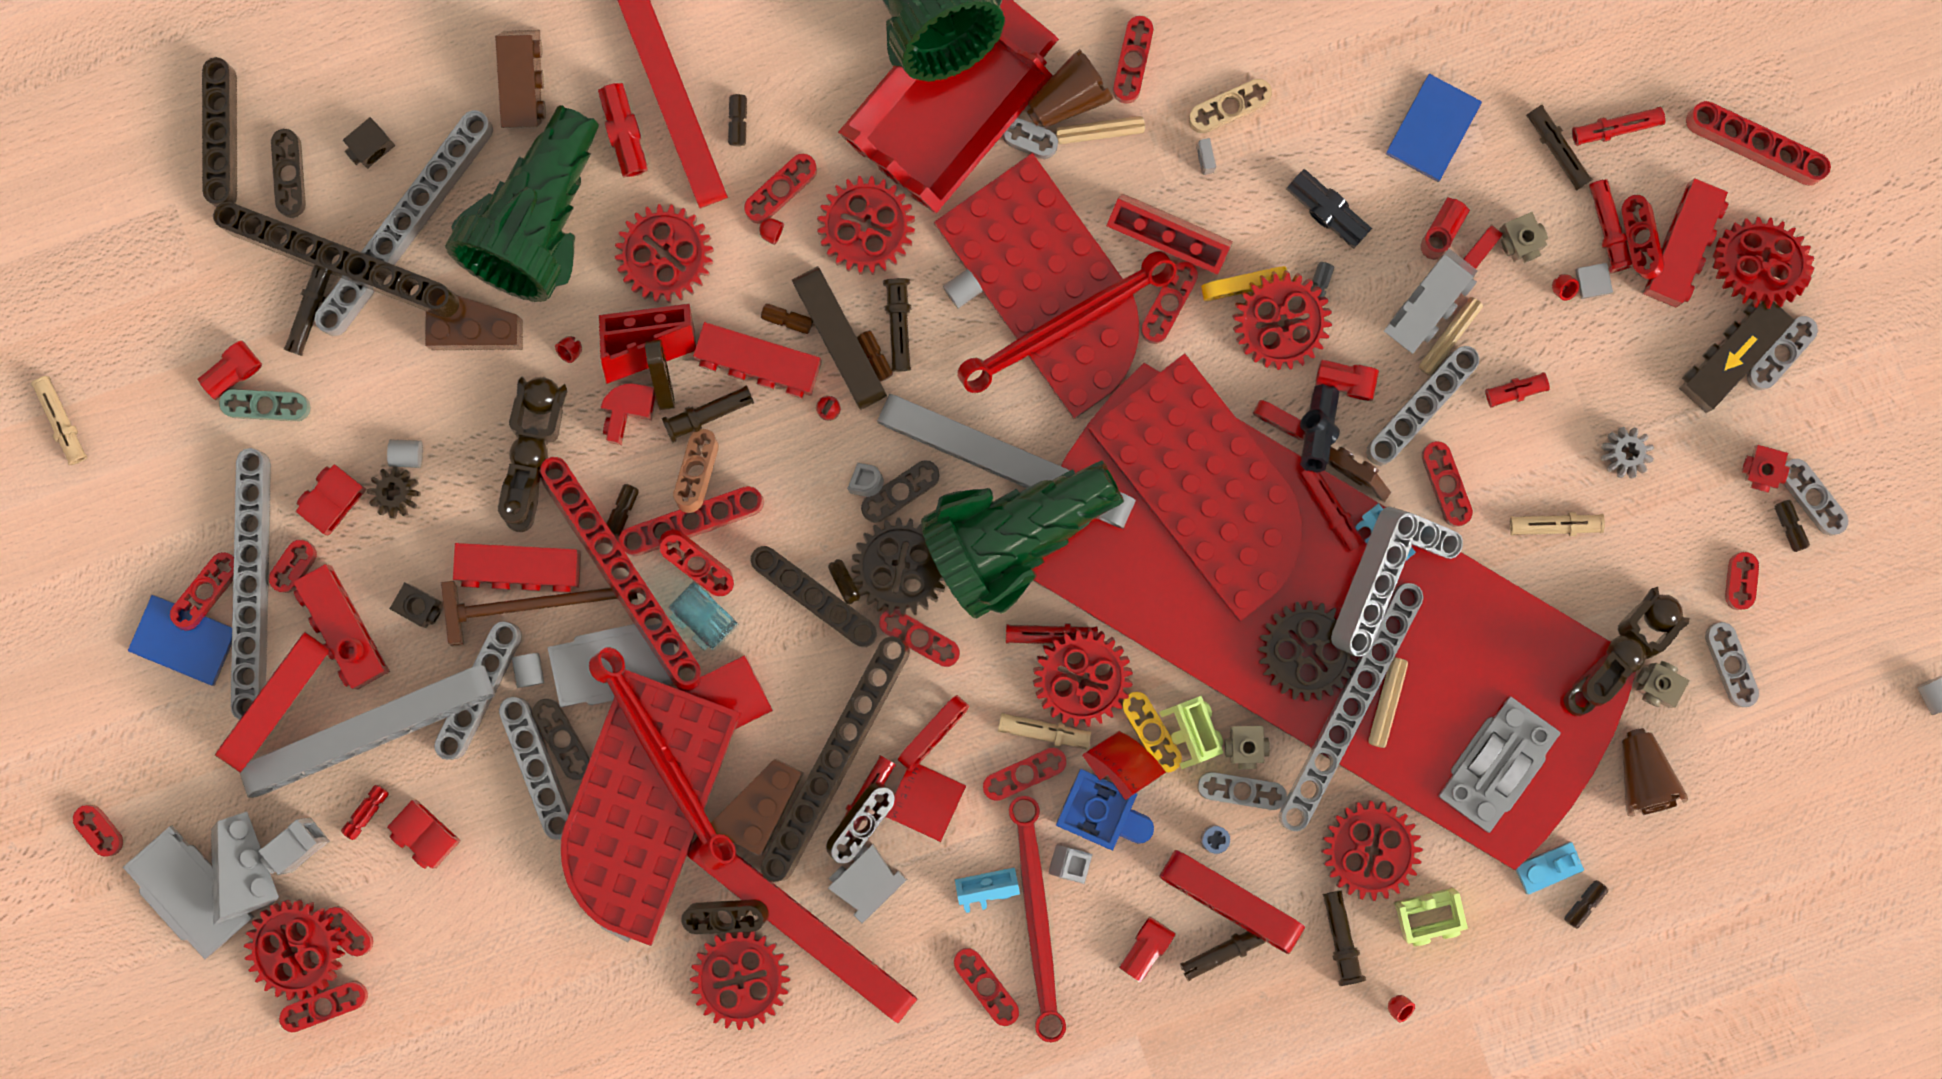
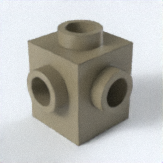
(1526, 228)
(1671, 684)
(1259, 746)

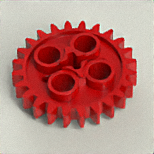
(877, 200)
(681, 233)
(1763, 262)
(1279, 293)
(1070, 701)
(1399, 857)
(270, 960)
(747, 1006)

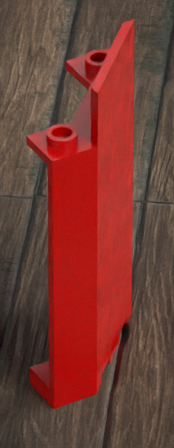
(941, 129)

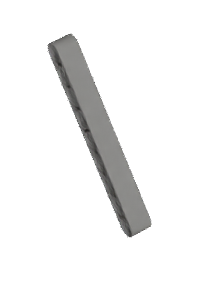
(407, 208)
(980, 449)
(242, 571)
(1348, 723)
(367, 731)

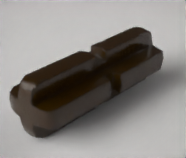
(737, 113)
(624, 503)
(1794, 532)
(844, 581)
(1590, 899)

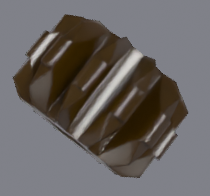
(387, 484)

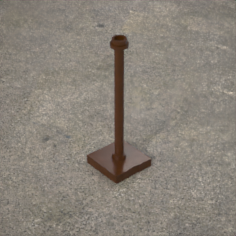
(457, 613)

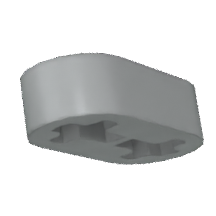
(1027, 145)

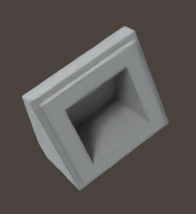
(1070, 864)

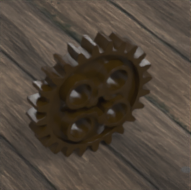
(873, 561)
(1287, 670)

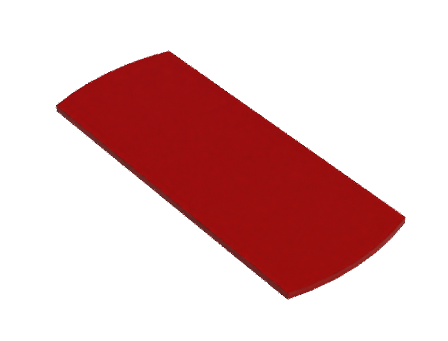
(1464, 650)

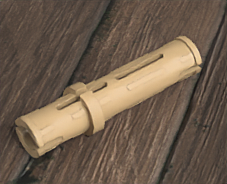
(63, 430)
(1578, 523)
(1044, 731)

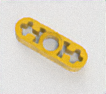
(1235, 285)
(1132, 716)

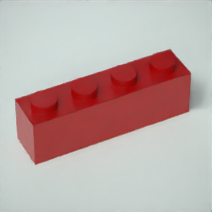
(1169, 233)
(1686, 242)
(757, 359)
(516, 565)
(337, 619)

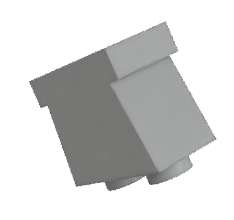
(293, 846)
(866, 882)

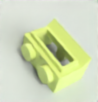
(1196, 730)
(1447, 928)

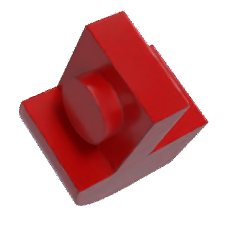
(626, 401)

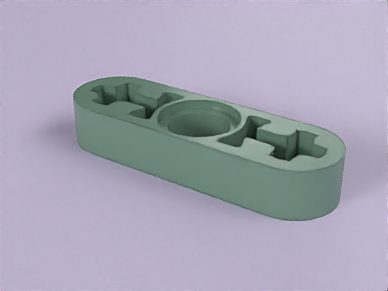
(243, 396)

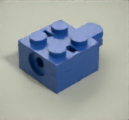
(1102, 813)

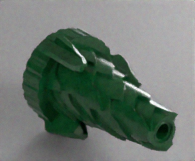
(941, 35)
(517, 232)
(992, 547)

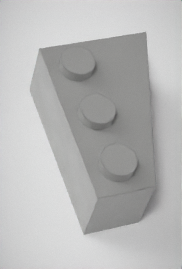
(1432, 301)
(239, 876)

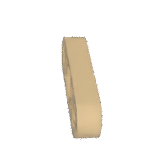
(1247, 89)

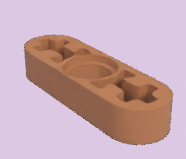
(700, 482)

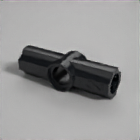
(1329, 208)
(1319, 428)

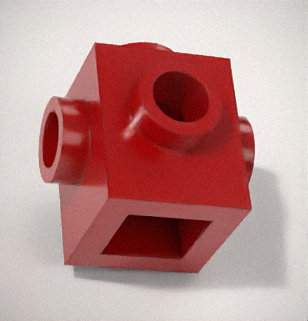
(1774, 459)

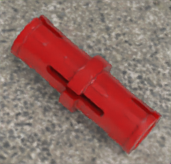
(1517, 389)

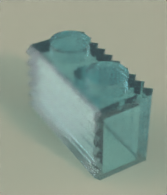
(703, 616)

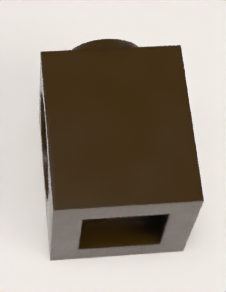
(367, 143)
(403, 605)

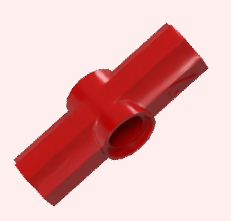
(623, 130)

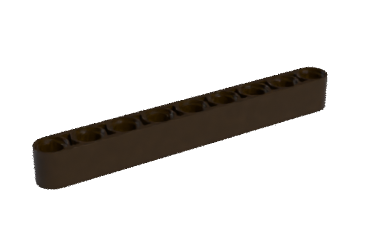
(347, 265)
(823, 768)

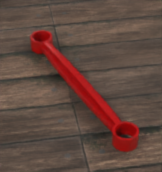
(1066, 322)
(662, 758)
(1037, 919)

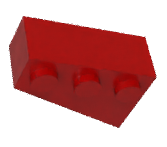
(625, 336)

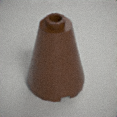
(1069, 92)
(1648, 775)

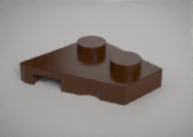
(1363, 473)

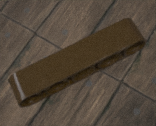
(215, 119)
(839, 338)
(806, 583)

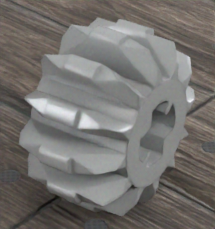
(1636, 447)

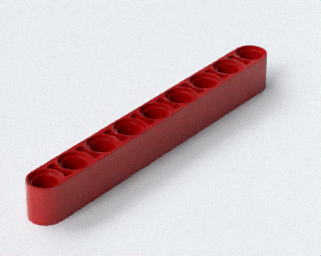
(673, 101)
(618, 559)
(812, 935)

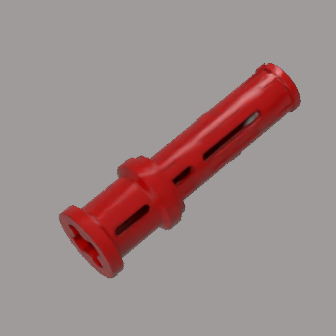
(1614, 239)

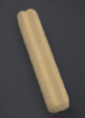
(1100, 130)
(1450, 336)
(1388, 702)

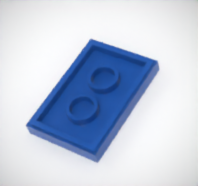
(1433, 127)
(191, 652)

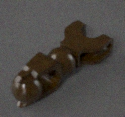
(529, 450)
(1628, 651)

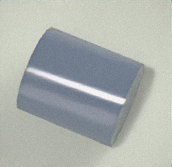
(1215, 839)

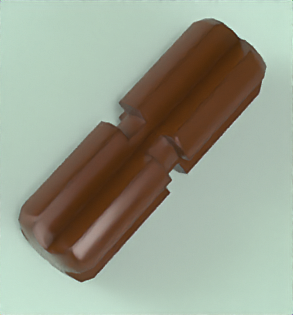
(791, 320)
(877, 359)

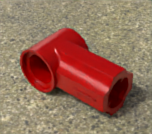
(1444, 227)
(236, 365)
(1355, 381)
(1150, 943)

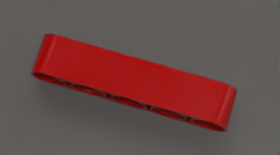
(1772, 142)
(706, 524)
(272, 702)
(1232, 902)

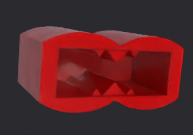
(330, 499)
(423, 835)

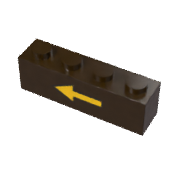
(1735, 355)

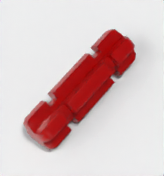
(364, 812)

